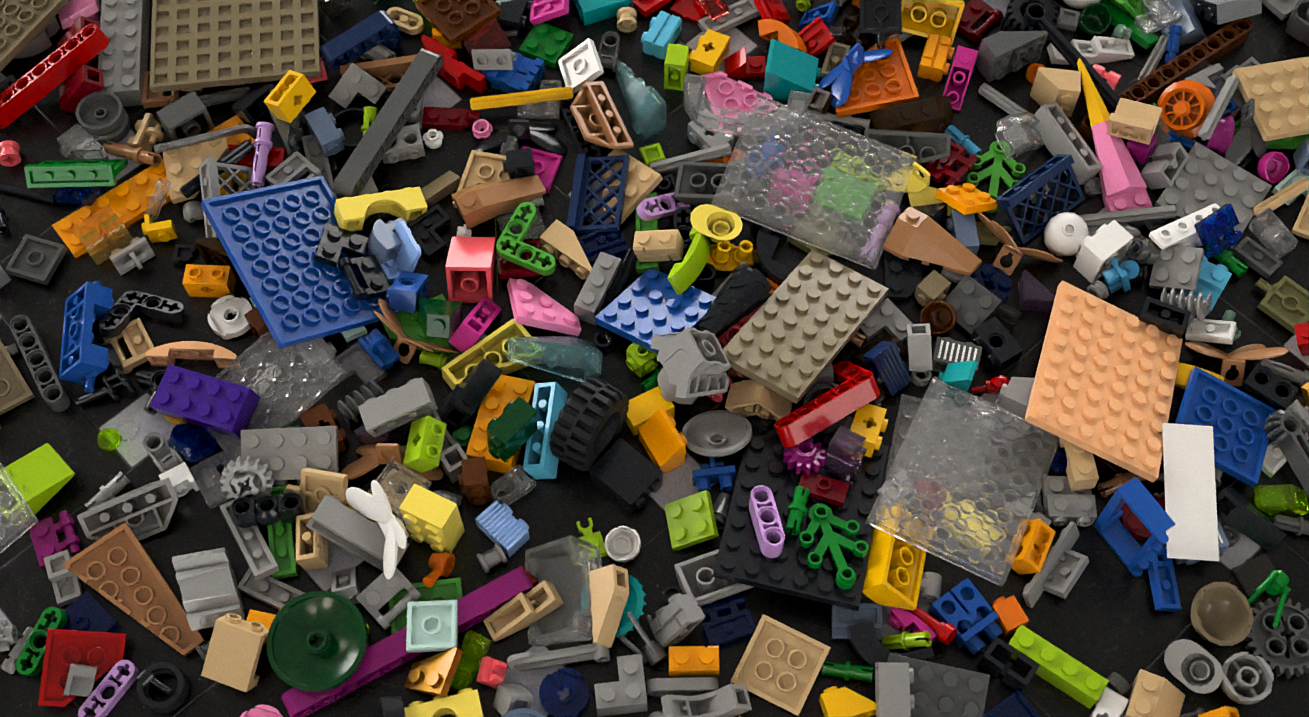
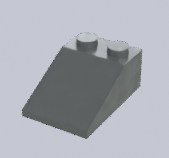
(698, 182)

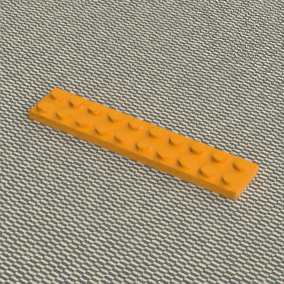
(131, 197)

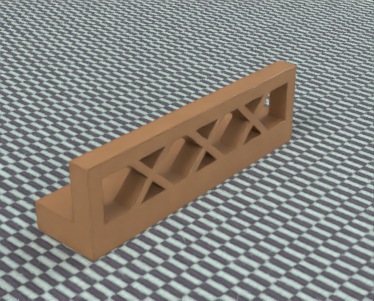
(384, 69)

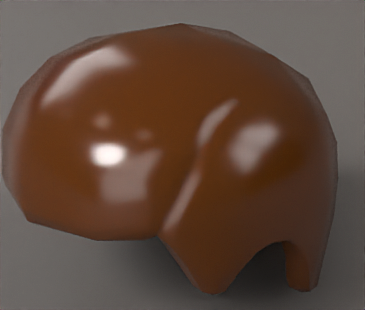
(940, 316)

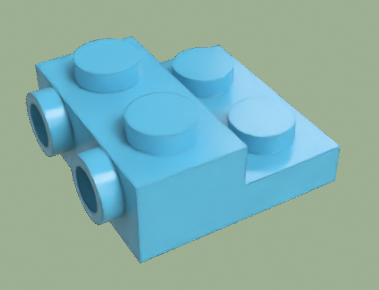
(1211, 281)

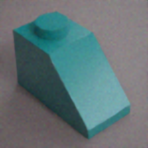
(959, 374)

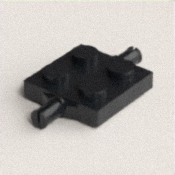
(880, 19)

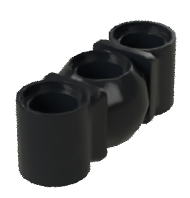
(257, 511)

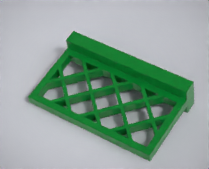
(74, 173)

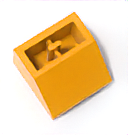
(663, 442)

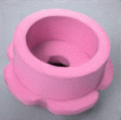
(479, 125)

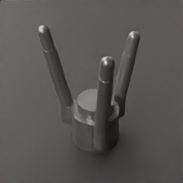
(652, 651)

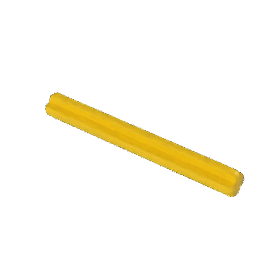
(521, 98)

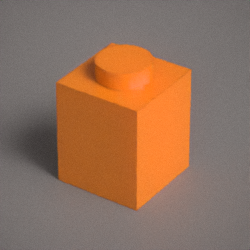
(1009, 614)

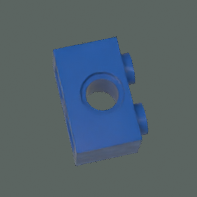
(406, 290)

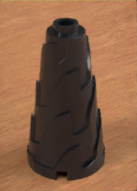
(736, 300)

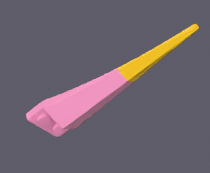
(1119, 178)

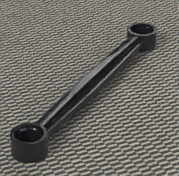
(1069, 52)

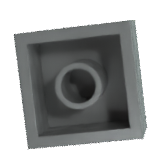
(185, 118)

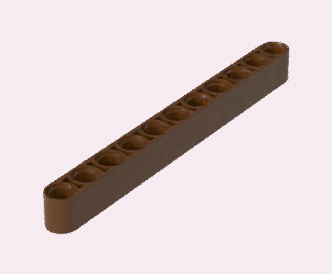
(1181, 67)

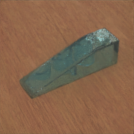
(643, 102)
(558, 355)

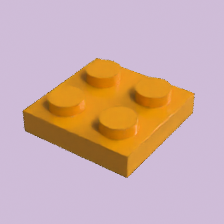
(966, 198)

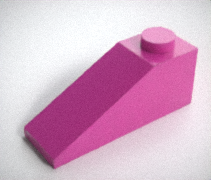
(474, 325)

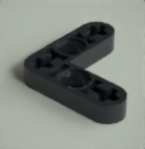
(138, 302)

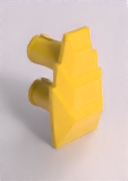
(727, 257)

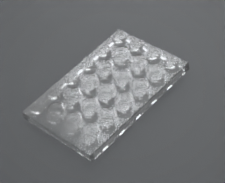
(285, 380)

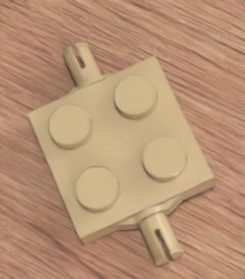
(316, 484)

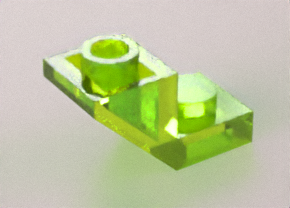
(1280, 498)
(473, 648)

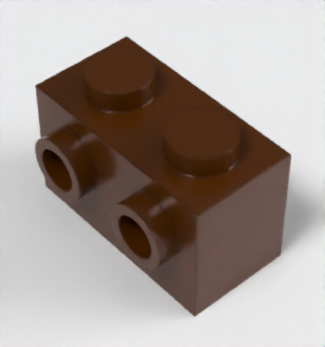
(475, 481)

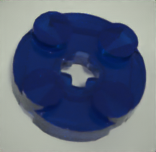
(995, 277)
(192, 442)
(558, 681)

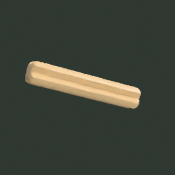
(1282, 196)

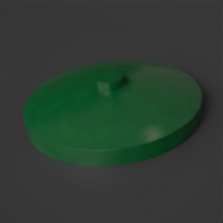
(317, 641)

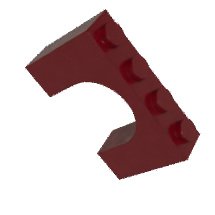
(84, 80)

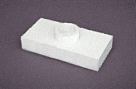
(1211, 331)

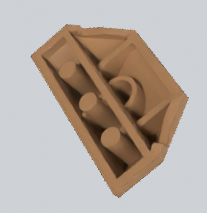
(599, 117)

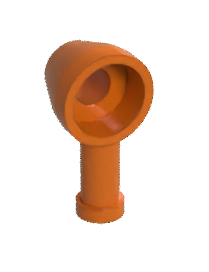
(441, 565)

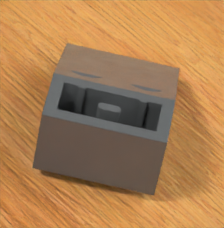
(1009, 52)
(290, 133)

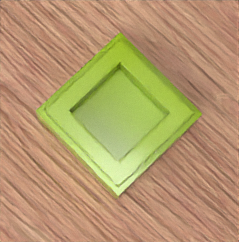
(651, 154)

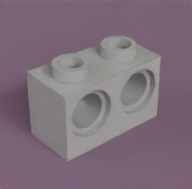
(402, 147)

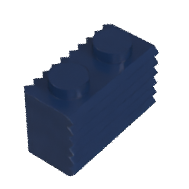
(887, 365)

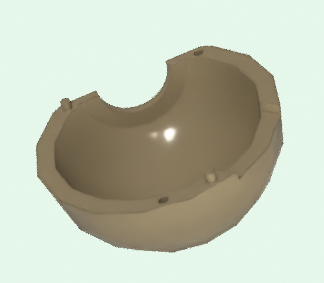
(1221, 614)

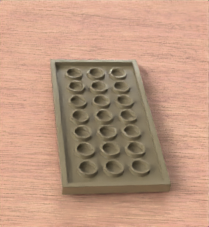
(804, 325)

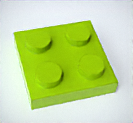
(691, 520)

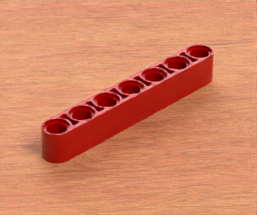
(51, 73)

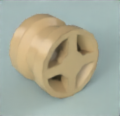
(626, 19)

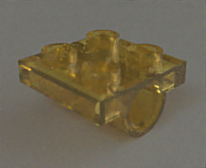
(102, 234)

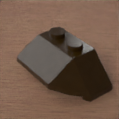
(921, 116)

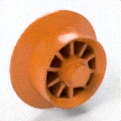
(1186, 107)

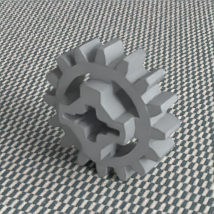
(238, 472)

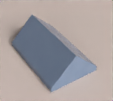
(1192, 29)

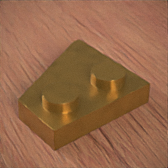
(434, 673)

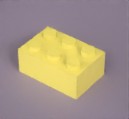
(432, 519)

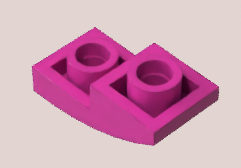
(904, 621)

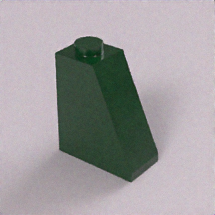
(439, 317)

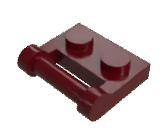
(972, 14)

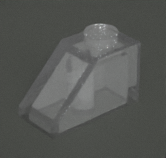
(80, 145)

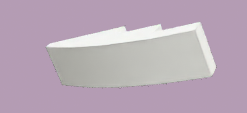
(1096, 51)

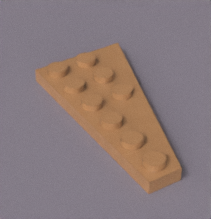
(130, 580)

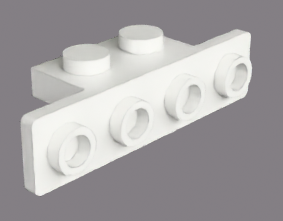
(1182, 230)

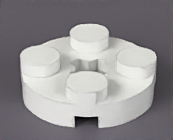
(229, 328)

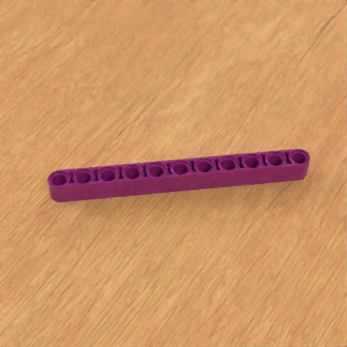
(392, 650)

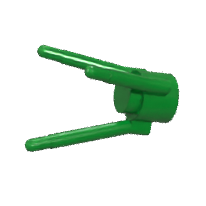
(1274, 584)

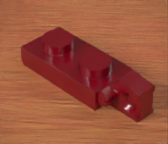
(448, 118)

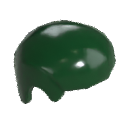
(1095, 19)

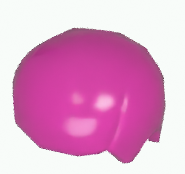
(1273, 167)

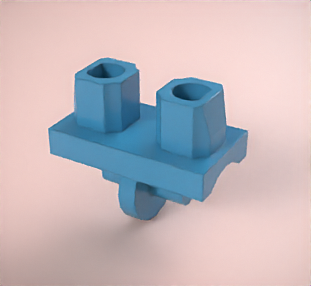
(1118, 277)

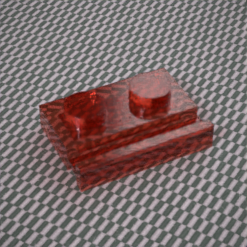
(487, 37)

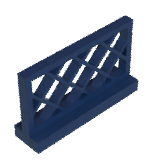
(1030, 184)
(581, 188)

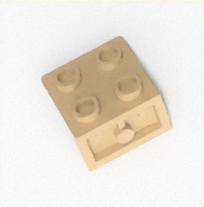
(1134, 121)

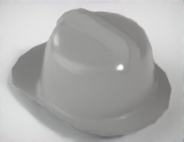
(1193, 666)

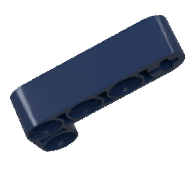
(361, 39)

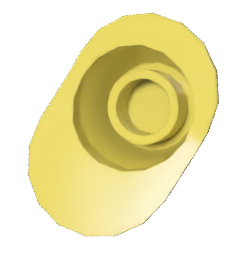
(716, 222)

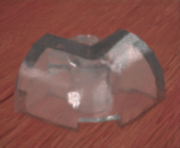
(1018, 134)

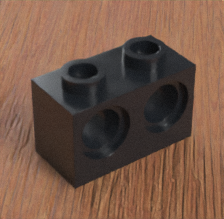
(1269, 386)

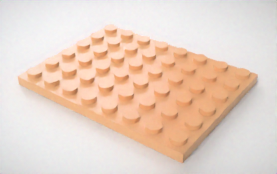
(1105, 381)

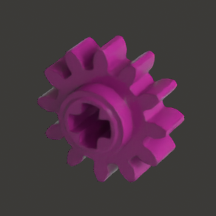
(805, 457)

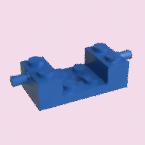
(79, 357)

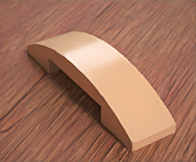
(167, 353)

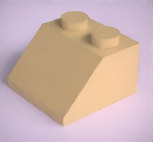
(1057, 86)
(1153, 697)

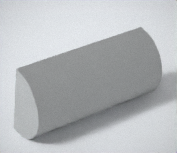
(697, 578)

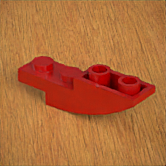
(455, 71)

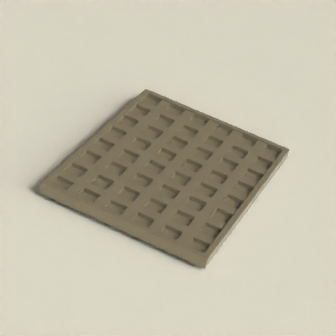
(231, 42)

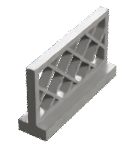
(210, 183)

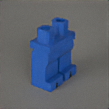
(523, 77)
(969, 613)

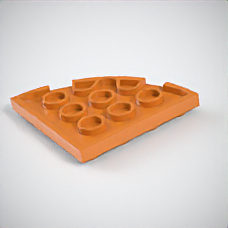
(881, 83)

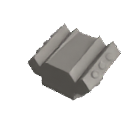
(693, 362)
(207, 587)

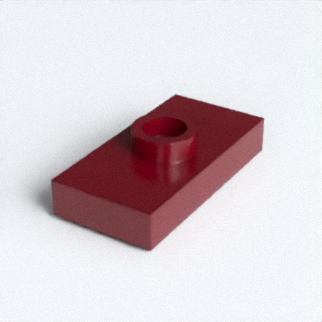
(825, 488)

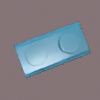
(662, 30)

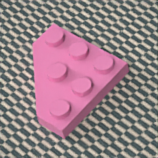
(730, 93)
(539, 310)

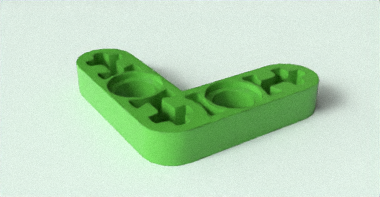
(516, 241)

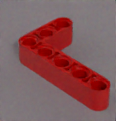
(854, 390)

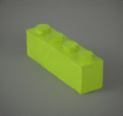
(1059, 667)

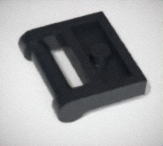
(370, 275)

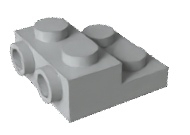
(1066, 505)

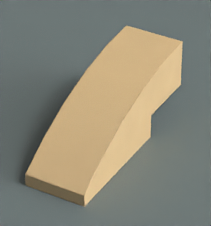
(523, 610)

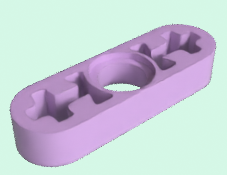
(658, 211)
(126, 682)

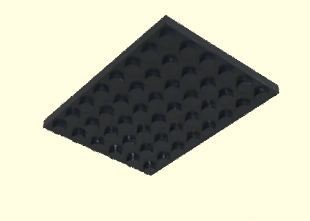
(789, 574)

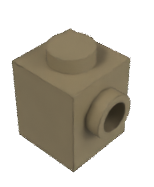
(932, 289)

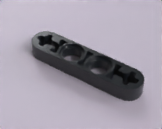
(575, 131)

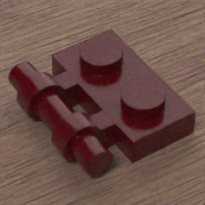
(942, 168)

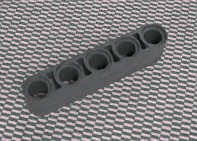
(44, 370)

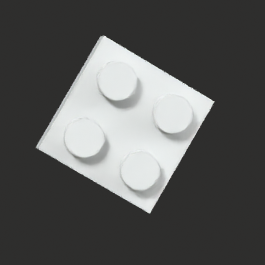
(580, 65)

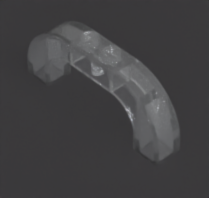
(724, 120)

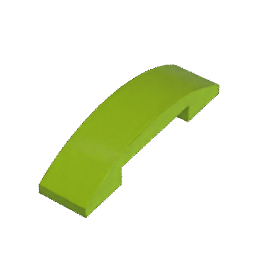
(687, 271)

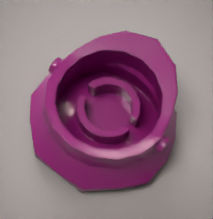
(1222, 135)

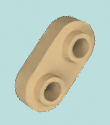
(407, 21)

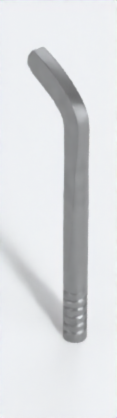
(247, 129)

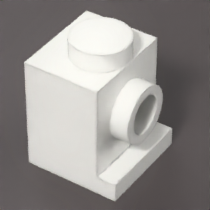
(181, 479)

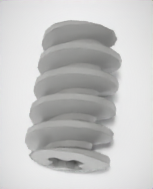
(1197, 306)

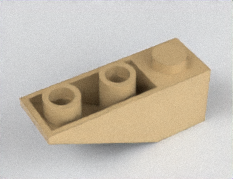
(565, 247)
(608, 599)

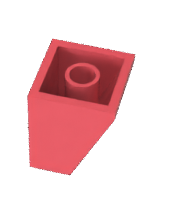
(471, 269)

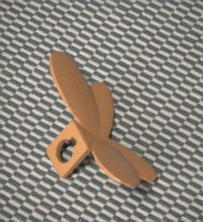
(1010, 247)
(392, 321)
(1237, 357)
(381, 454)

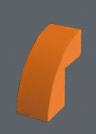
(775, 29)

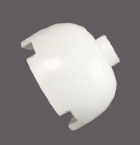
(1065, 233)

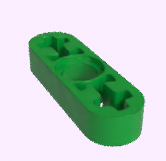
(31, 644)

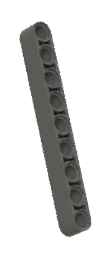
(388, 124)

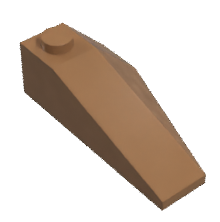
(491, 199)

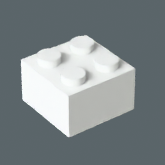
(1099, 249)

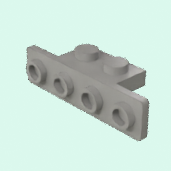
(1059, 569)

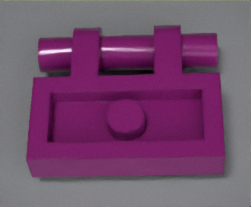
(46, 537)

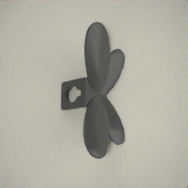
(1248, 134)

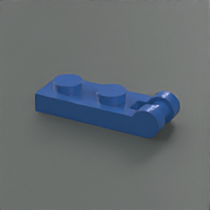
(1163, 582)

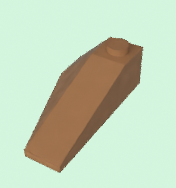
(923, 239)

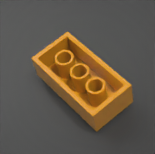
(502, 392)

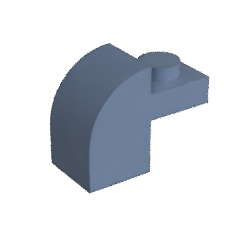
(383, 240)

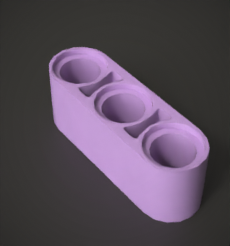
(766, 531)

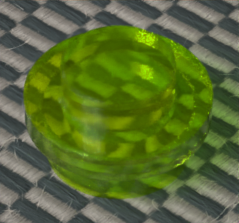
(109, 439)

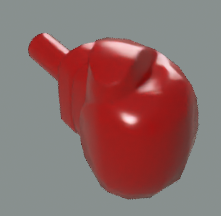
(991, 386)

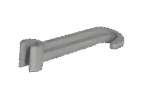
(528, 661)

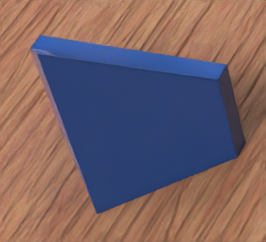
(827, 12)

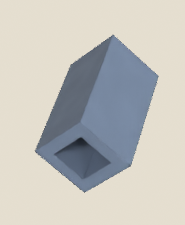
(324, 131)
(964, 230)

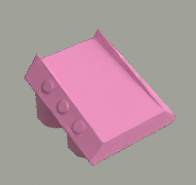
(75, 8)

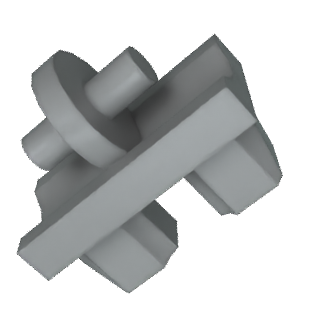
(132, 255)

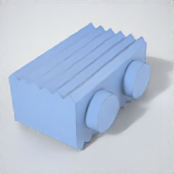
(503, 528)

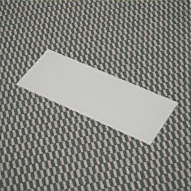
(1190, 491)

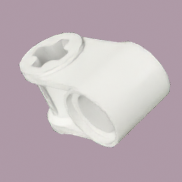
(1109, 704)

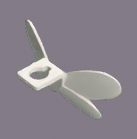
(379, 510)

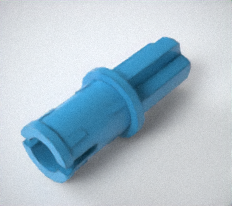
(962, 140)

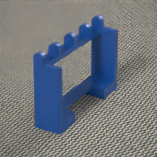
(1118, 537)

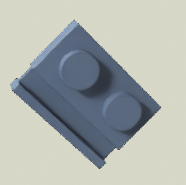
(846, 617)

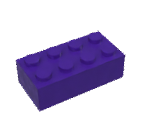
(205, 401)

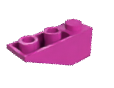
(960, 76)

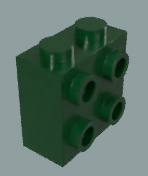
(511, 429)

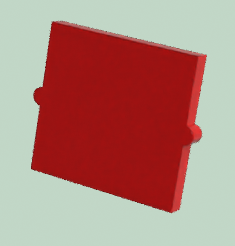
(688, 10)

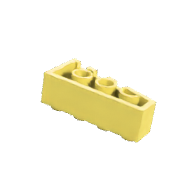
(491, 348)

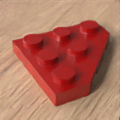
(76, 647)

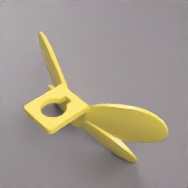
(919, 190)

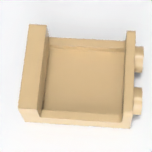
(235, 652)

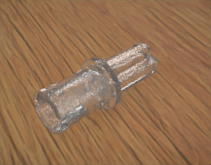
(157, 199)

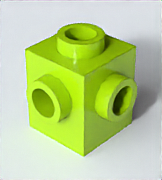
(641, 359)

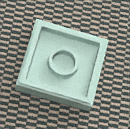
(432, 625)

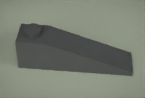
(924, 145)

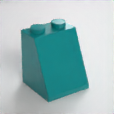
(789, 70)

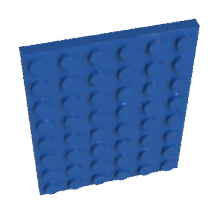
(273, 247)

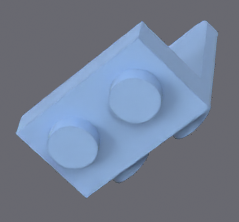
(407, 256)

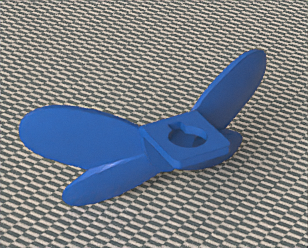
(842, 75)

